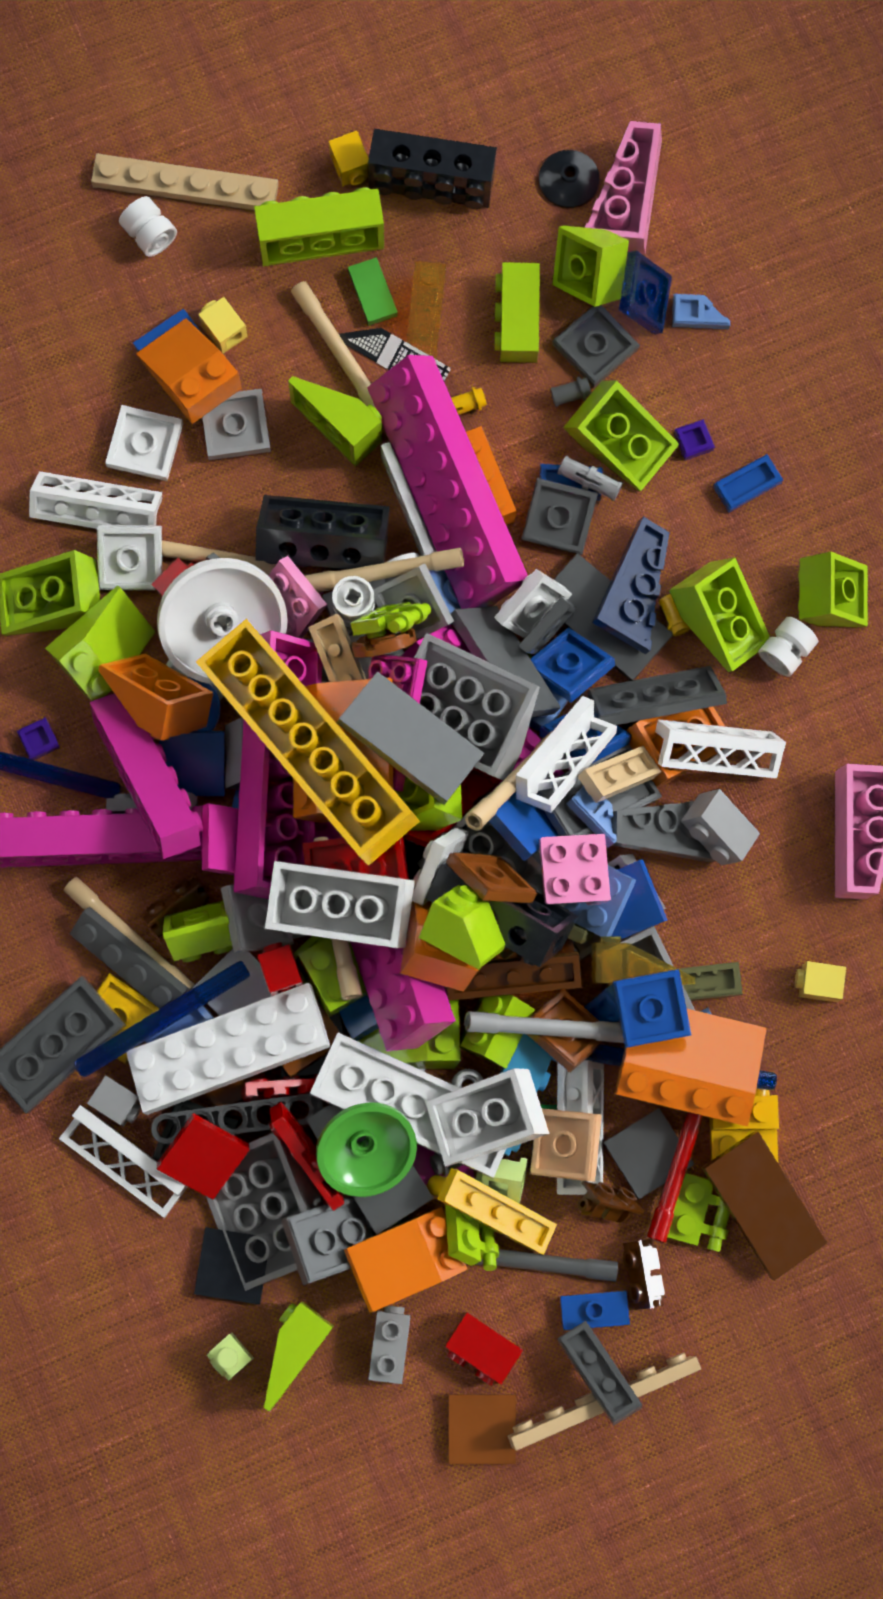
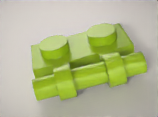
(394, 617)
(691, 1213)
(465, 1242)

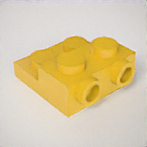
(763, 1119)

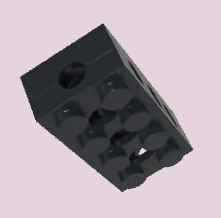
(435, 161)
(321, 523)
(541, 924)

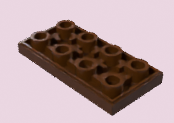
(764, 1205)

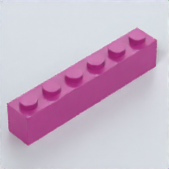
(147, 778)

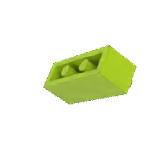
(518, 312)

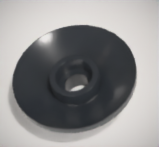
(564, 190)

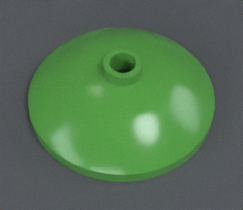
(367, 1165)

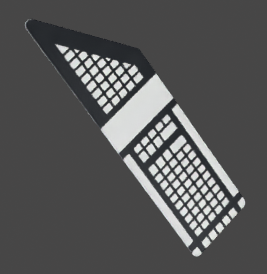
(384, 348)

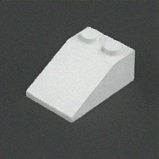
(487, 1116)

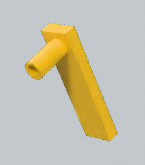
(493, 1209)

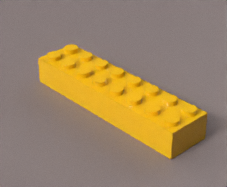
(307, 742)

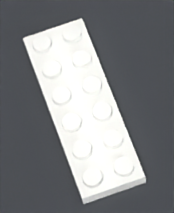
(228, 1049)
(365, 1075)

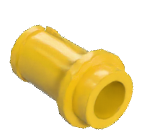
(469, 401)
(676, 624)

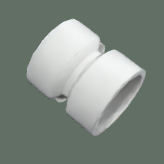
(151, 230)
(352, 599)
(785, 650)

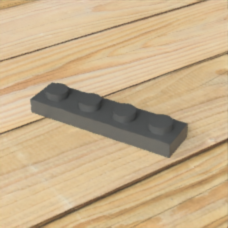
(127, 959)

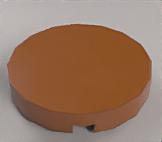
(384, 644)

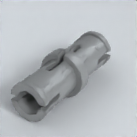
(589, 478)

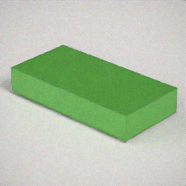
(372, 291)

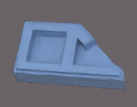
(696, 312)
(594, 815)

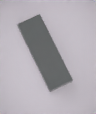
(599, 1373)

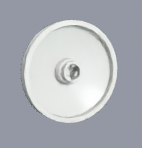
(209, 604)

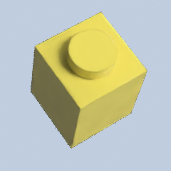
(222, 324)
(820, 981)

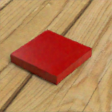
(203, 1156)

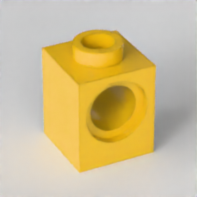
(349, 158)

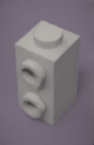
(389, 1345)

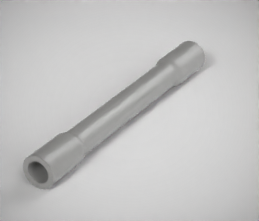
(495, 1023)

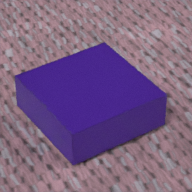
(694, 439)
(38, 739)

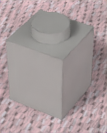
(115, 1102)

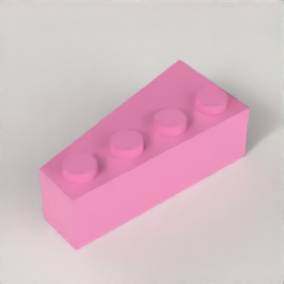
(630, 186)
(858, 831)

